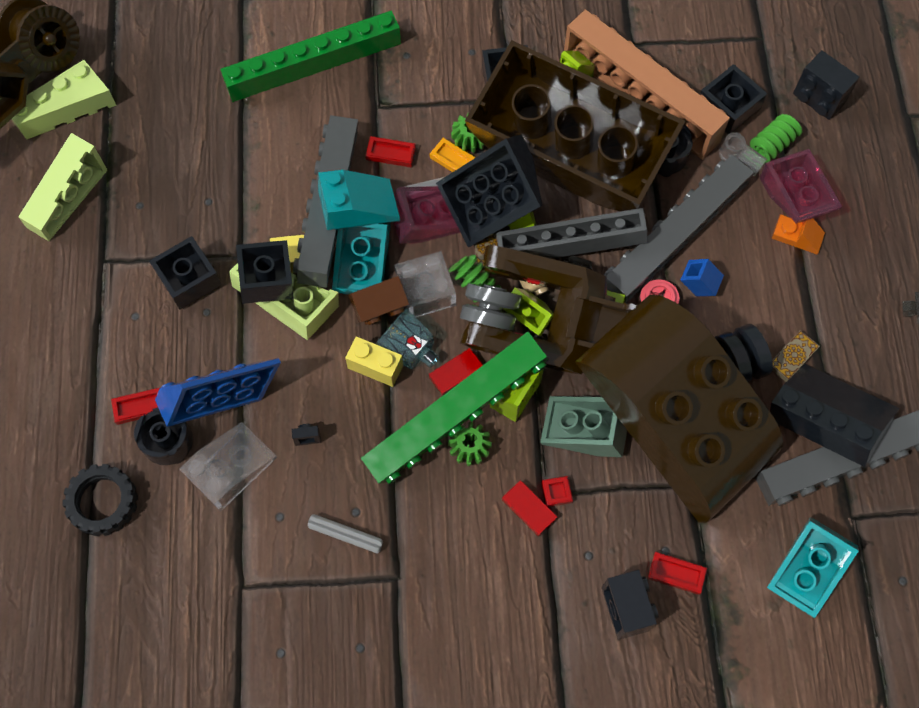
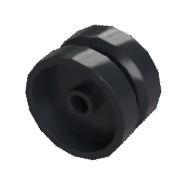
(747, 351)

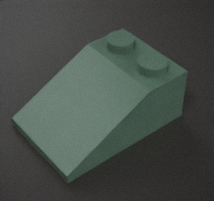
(583, 426)

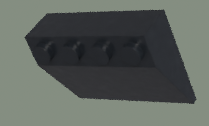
(492, 190)
(833, 414)

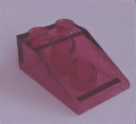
(799, 186)
(422, 215)

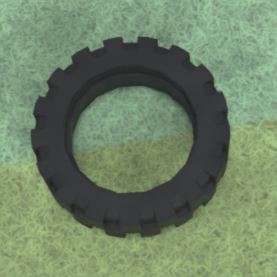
(82, 482)

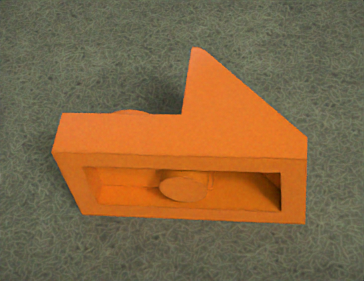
(803, 235)

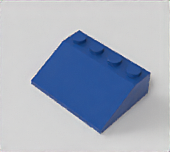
(215, 391)

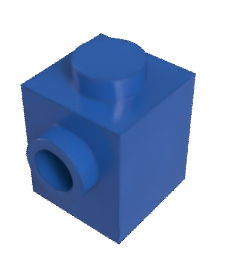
(702, 277)

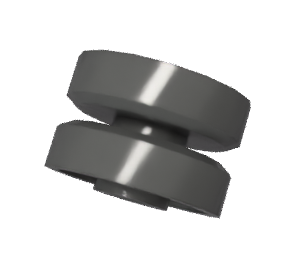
(490, 307)

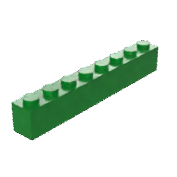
(311, 56)
(455, 408)

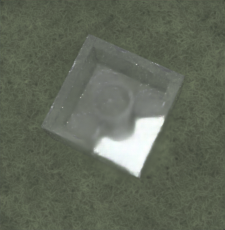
(426, 284)

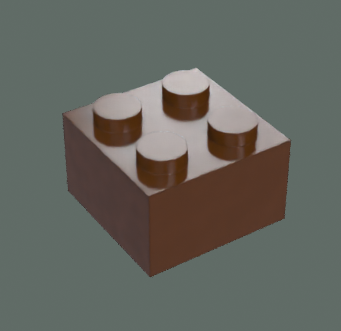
(379, 299)

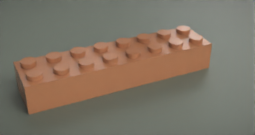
(637, 74)

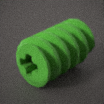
(776, 136)
(472, 272)

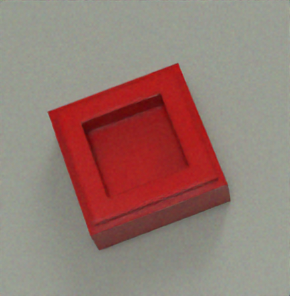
(557, 491)

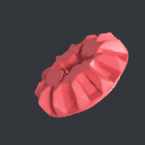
(659, 286)

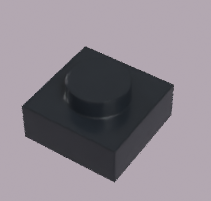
(306, 434)

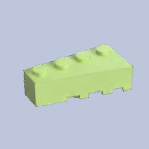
(63, 100)
(63, 187)
(303, 313)

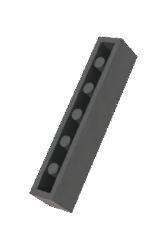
(578, 235)

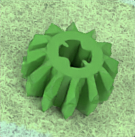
(464, 137)
(480, 447)

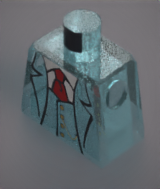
(411, 340)

